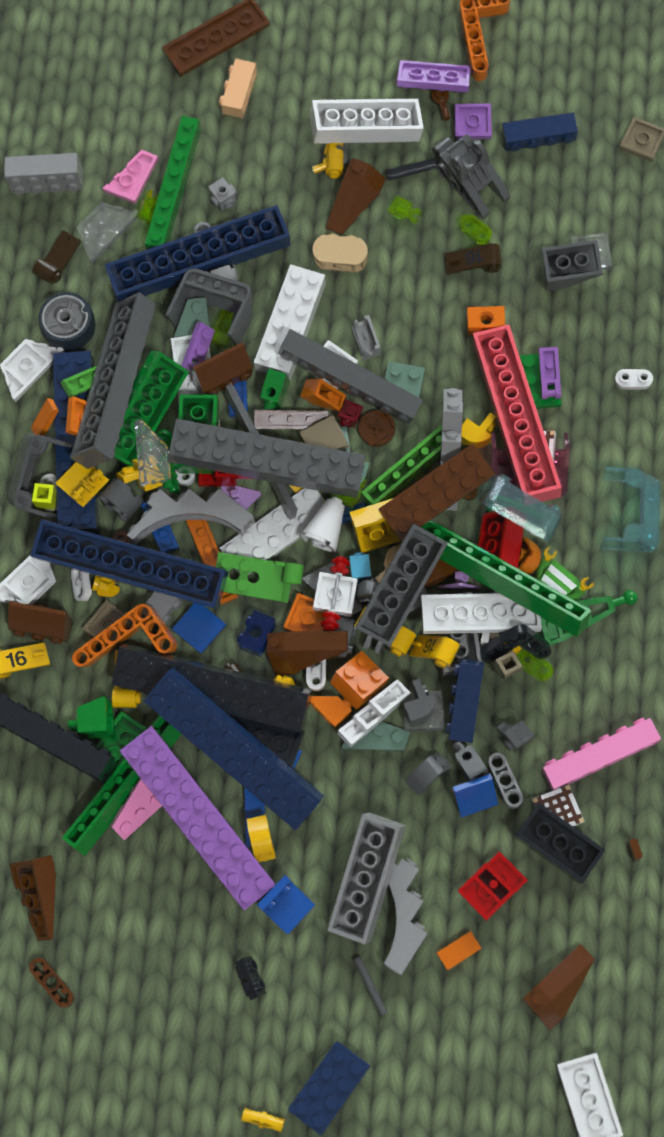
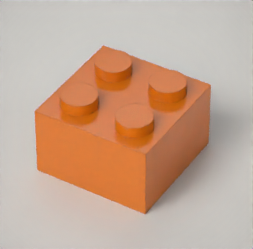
(359, 680)

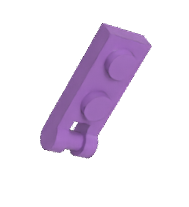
(198, 346)
(549, 372)

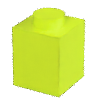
(44, 496)

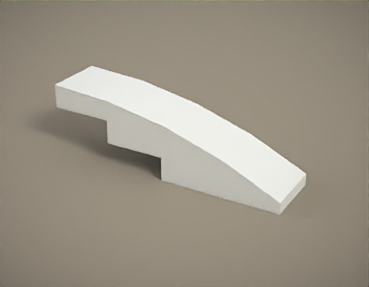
(373, 713)

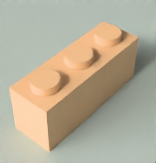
(238, 88)

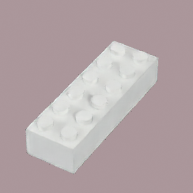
(366, 120)
(293, 311)

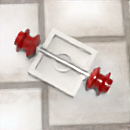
(335, 593)

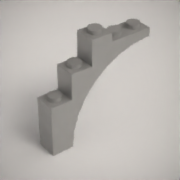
(451, 427)
(164, 511)
(408, 935)

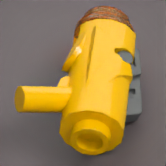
(335, 160)

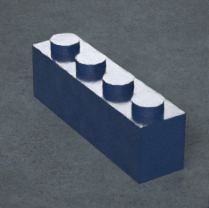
(539, 132)
(466, 700)

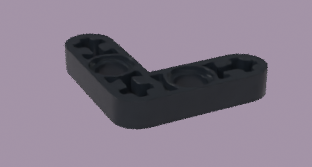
(516, 636)

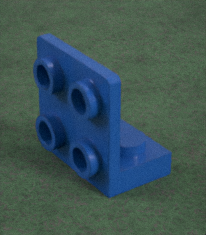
(286, 905)

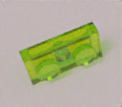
(222, 328)

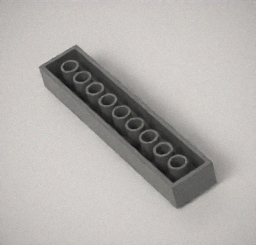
(113, 381)
(266, 458)

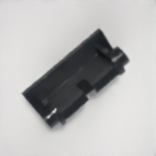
(255, 985)

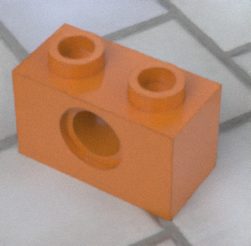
(476, 315)

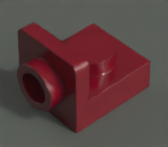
(350, 414)

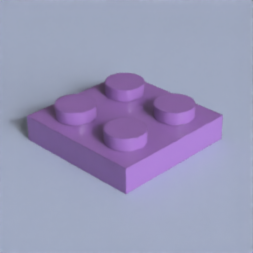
(473, 120)

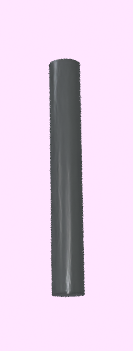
(370, 986)

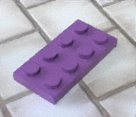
(433, 76)

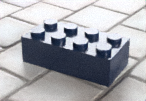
(329, 1088)

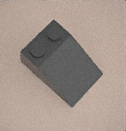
(571, 264)

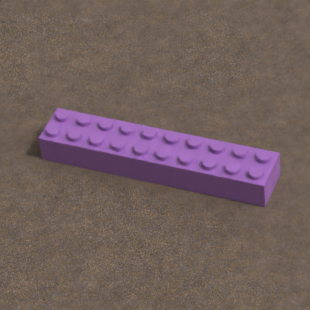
(197, 818)

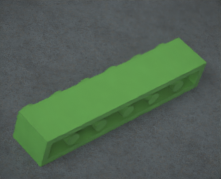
(404, 470)

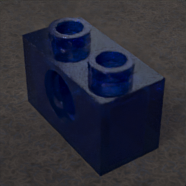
(260, 622)

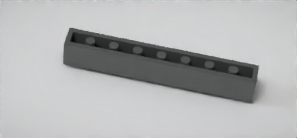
(349, 376)

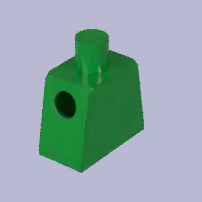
(277, 384)
(94, 719)

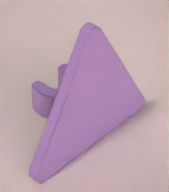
(243, 496)
(461, 583)

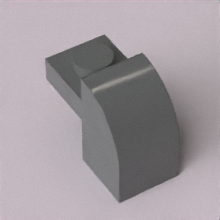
(422, 708)
(427, 773)

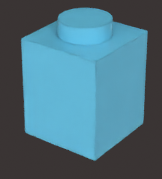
(360, 566)

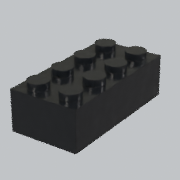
(559, 843)

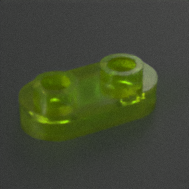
(477, 228)
(534, 666)

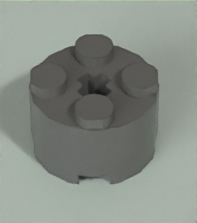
(120, 499)

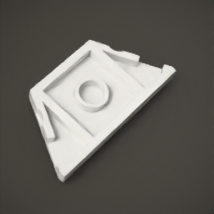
(27, 365)
(27, 582)

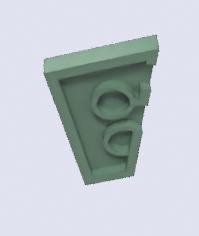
(382, 738)

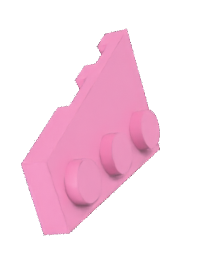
(132, 180)
(135, 811)

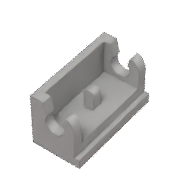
(366, 338)

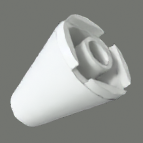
(325, 526)

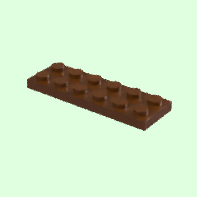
(215, 36)
(437, 491)

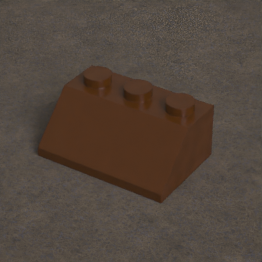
(222, 370)
(39, 623)

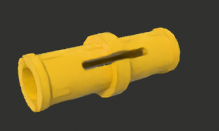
(262, 1119)

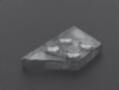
(103, 228)
(152, 456)

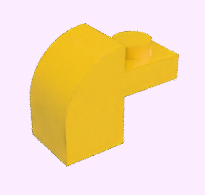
(478, 435)
(132, 473)
(261, 838)

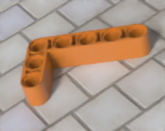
(472, 15)
(124, 633)

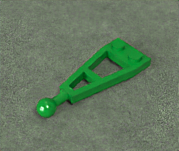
(554, 634)

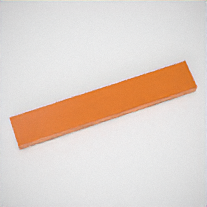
(207, 549)

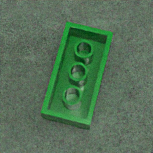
(202, 410)

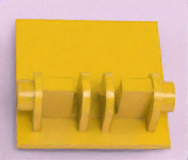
(82, 483)

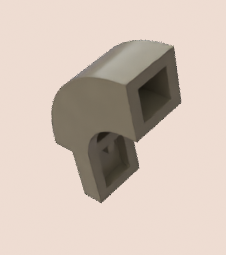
(507, 664)

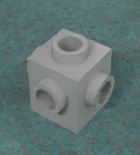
(222, 194)

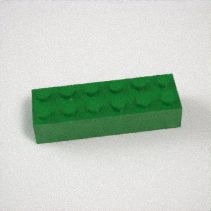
(150, 399)

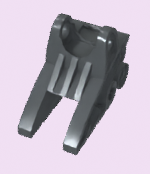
(469, 171)

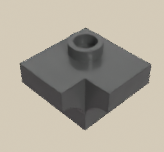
(515, 736)

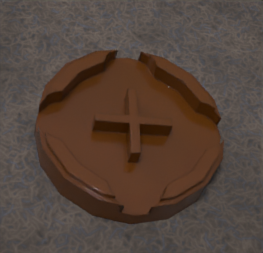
(376, 428)

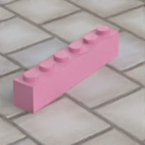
(601, 754)

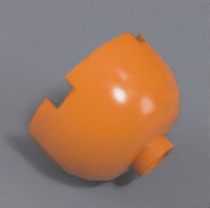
(529, 556)

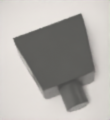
(469, 761)

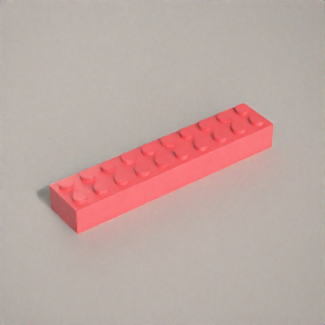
(516, 413)

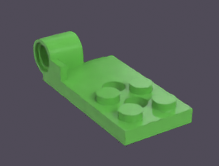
(273, 581)

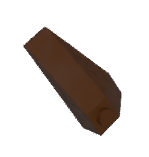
(298, 650)
(556, 992)

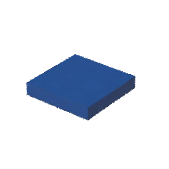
(199, 627)
(475, 795)

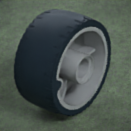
(71, 333)

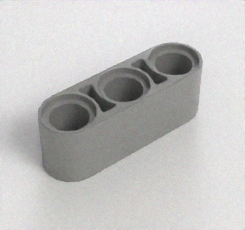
(505, 771)

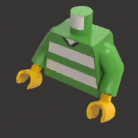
(559, 578)

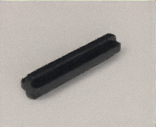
(411, 169)

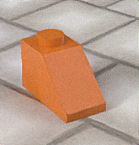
(323, 394)
(332, 709)

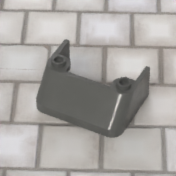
(219, 293)
(19, 491)

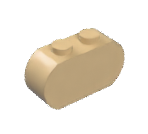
(340, 253)

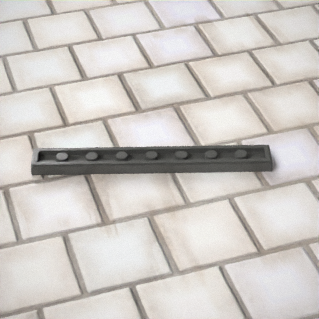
(248, 426)

